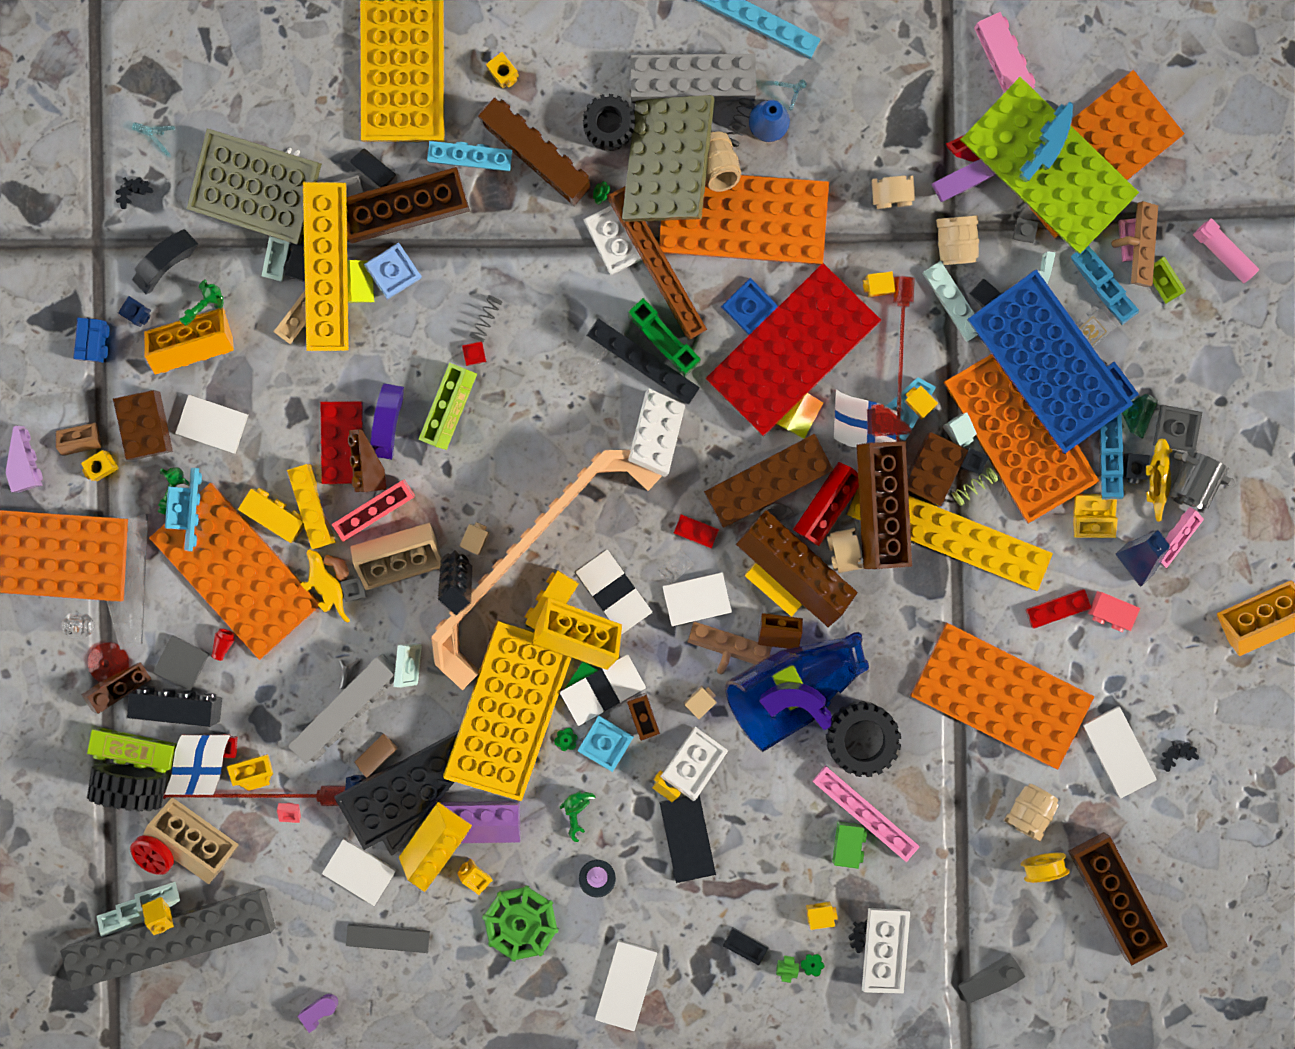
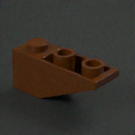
(366, 466)
(115, 688)

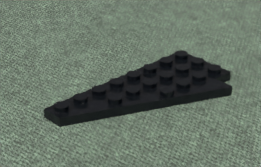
(399, 797)

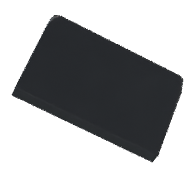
(372, 168)

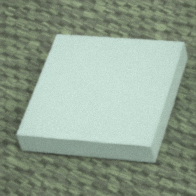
(407, 665)

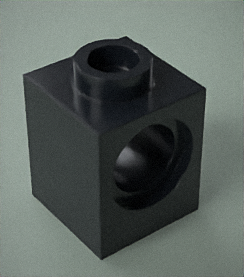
(1139, 459)
(974, 462)

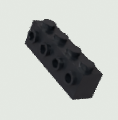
(455, 582)

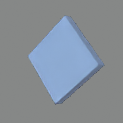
(392, 271)

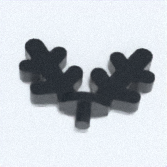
(123, 200)
(1170, 754)
(856, 935)

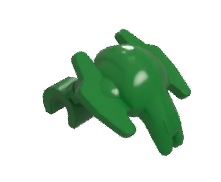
(211, 294)
(175, 477)
(573, 805)

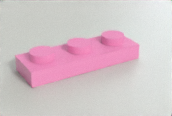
(1181, 533)

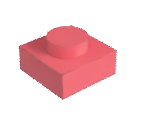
(288, 812)

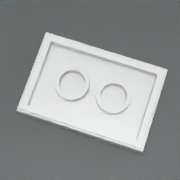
(612, 240)
(211, 424)
(697, 599)
(694, 763)
(359, 871)

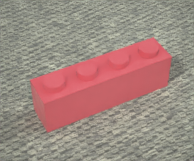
(373, 510)

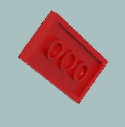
(336, 422)

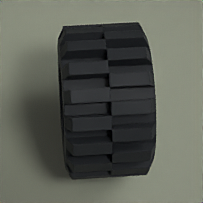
(606, 105)

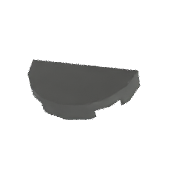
(778, 510)

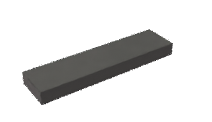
(387, 938)

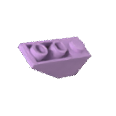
(21, 464)

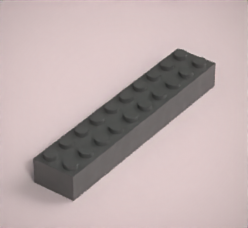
(192, 934)

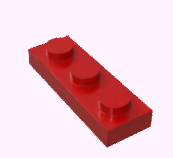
(1058, 608)

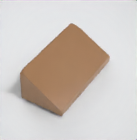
(78, 439)
(375, 755)

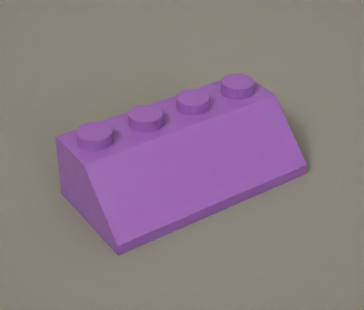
(489, 820)

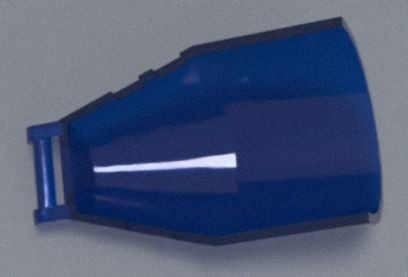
(822, 665)

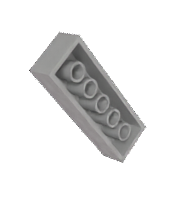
(684, 75)
(340, 712)

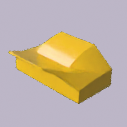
(251, 772)

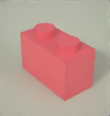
(1114, 611)

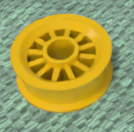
(1045, 867)

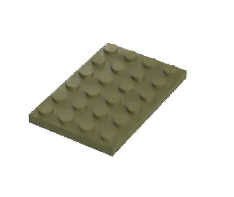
(668, 159)
(252, 186)

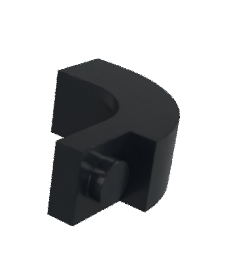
(162, 258)

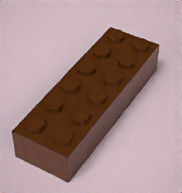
(534, 151)
(405, 205)
(768, 480)
(884, 505)
(797, 568)
(1117, 898)

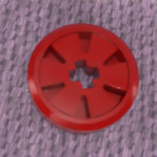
(152, 855)

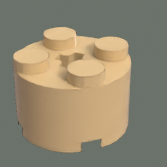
(892, 191)
(845, 550)

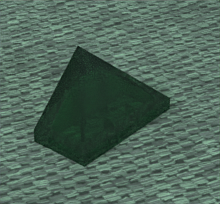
(1140, 414)

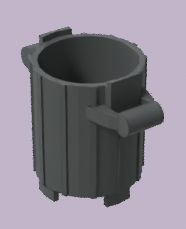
(1198, 479)

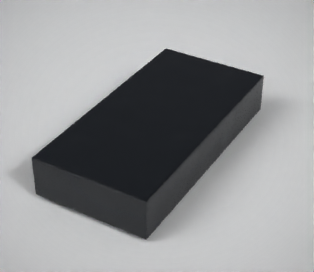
(745, 946)

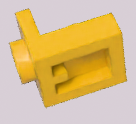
(473, 877)

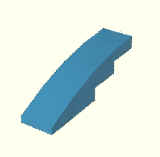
(1105, 285)
(1111, 459)

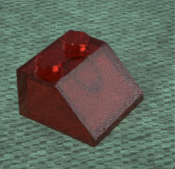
(885, 423)

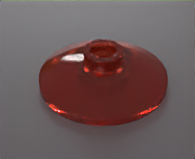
(109, 651)

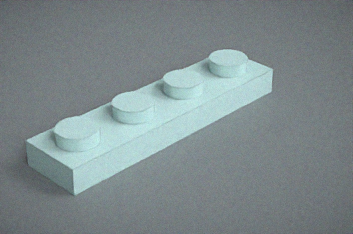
(951, 299)

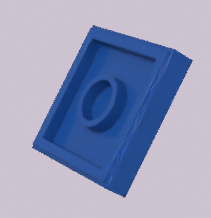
(749, 306)

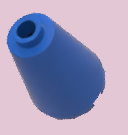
(769, 121)

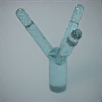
(796, 88)
(151, 131)

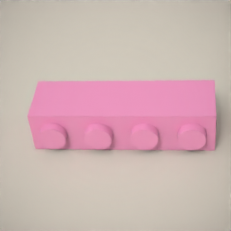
(1003, 51)

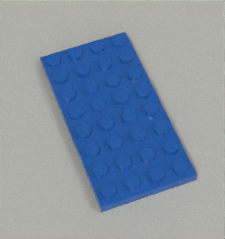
(1050, 361)

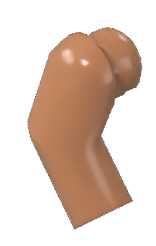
(339, 566)

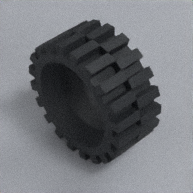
(851, 715)
(126, 787)

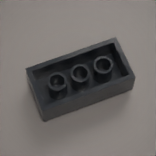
(174, 707)

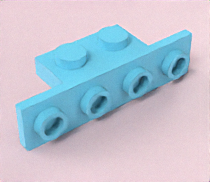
(469, 156)
(182, 508)

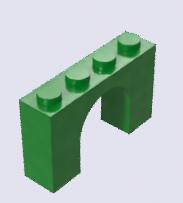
(647, 320)

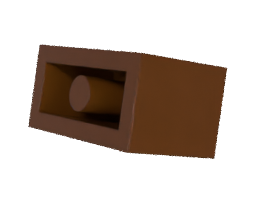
(780, 631)
(643, 716)

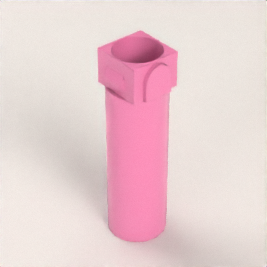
(1226, 251)

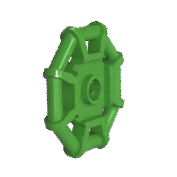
(531, 919)

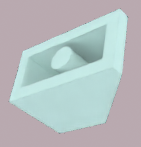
(960, 430)

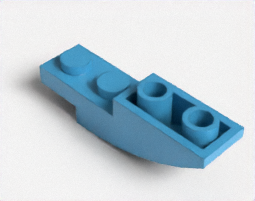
(1054, 136)

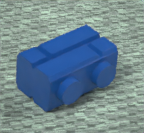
(91, 340)

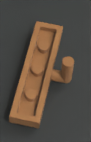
(1143, 243)
(727, 644)

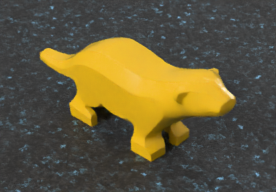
(1159, 477)
(324, 584)

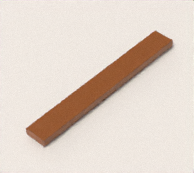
(659, 269)

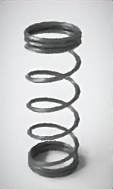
(744, 103)
(473, 334)

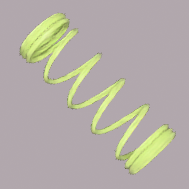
(989, 471)

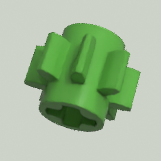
(787, 969)

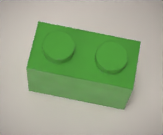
(849, 844)

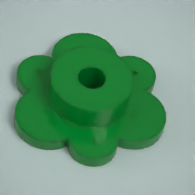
(600, 192)
(567, 733)
(815, 970)

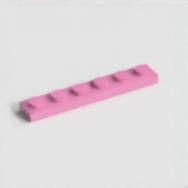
(866, 813)

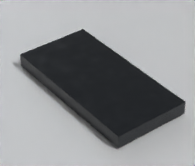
(687, 839)

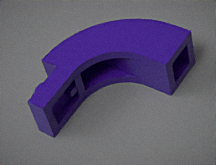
(385, 420)
(797, 695)

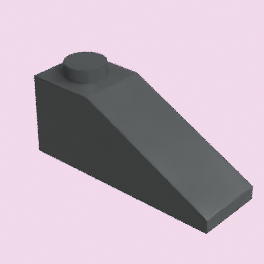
(992, 979)

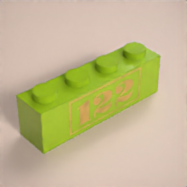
(447, 406)
(131, 748)

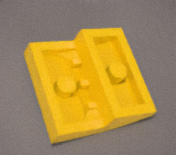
(1094, 516)

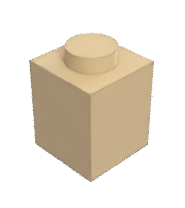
(474, 538)
(701, 701)

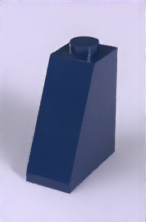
(1144, 556)

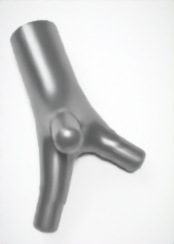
(346, 672)

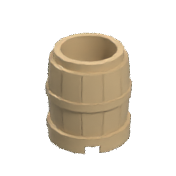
(722, 163)
(958, 240)
(1032, 811)

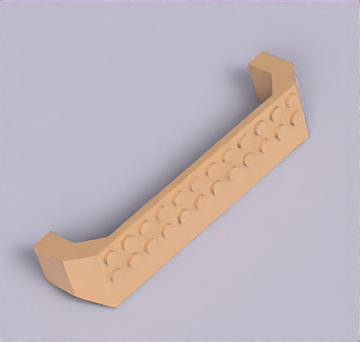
(446, 638)

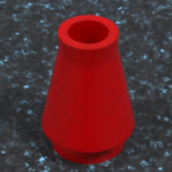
(222, 642)

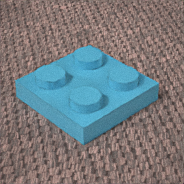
(605, 743)

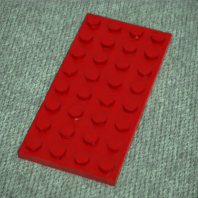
(793, 349)

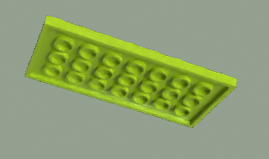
(1079, 189)

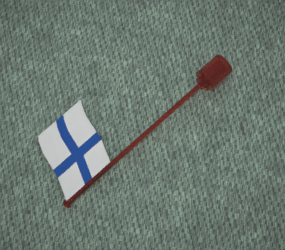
(851, 412)
(199, 768)

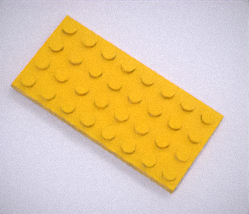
(402, 70)
(507, 713)

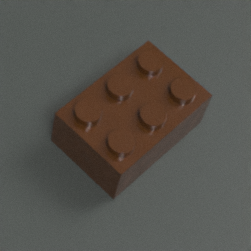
(142, 425)
(935, 468)

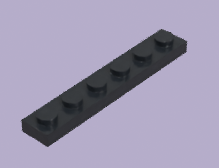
(643, 361)

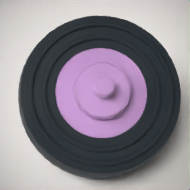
(597, 878)

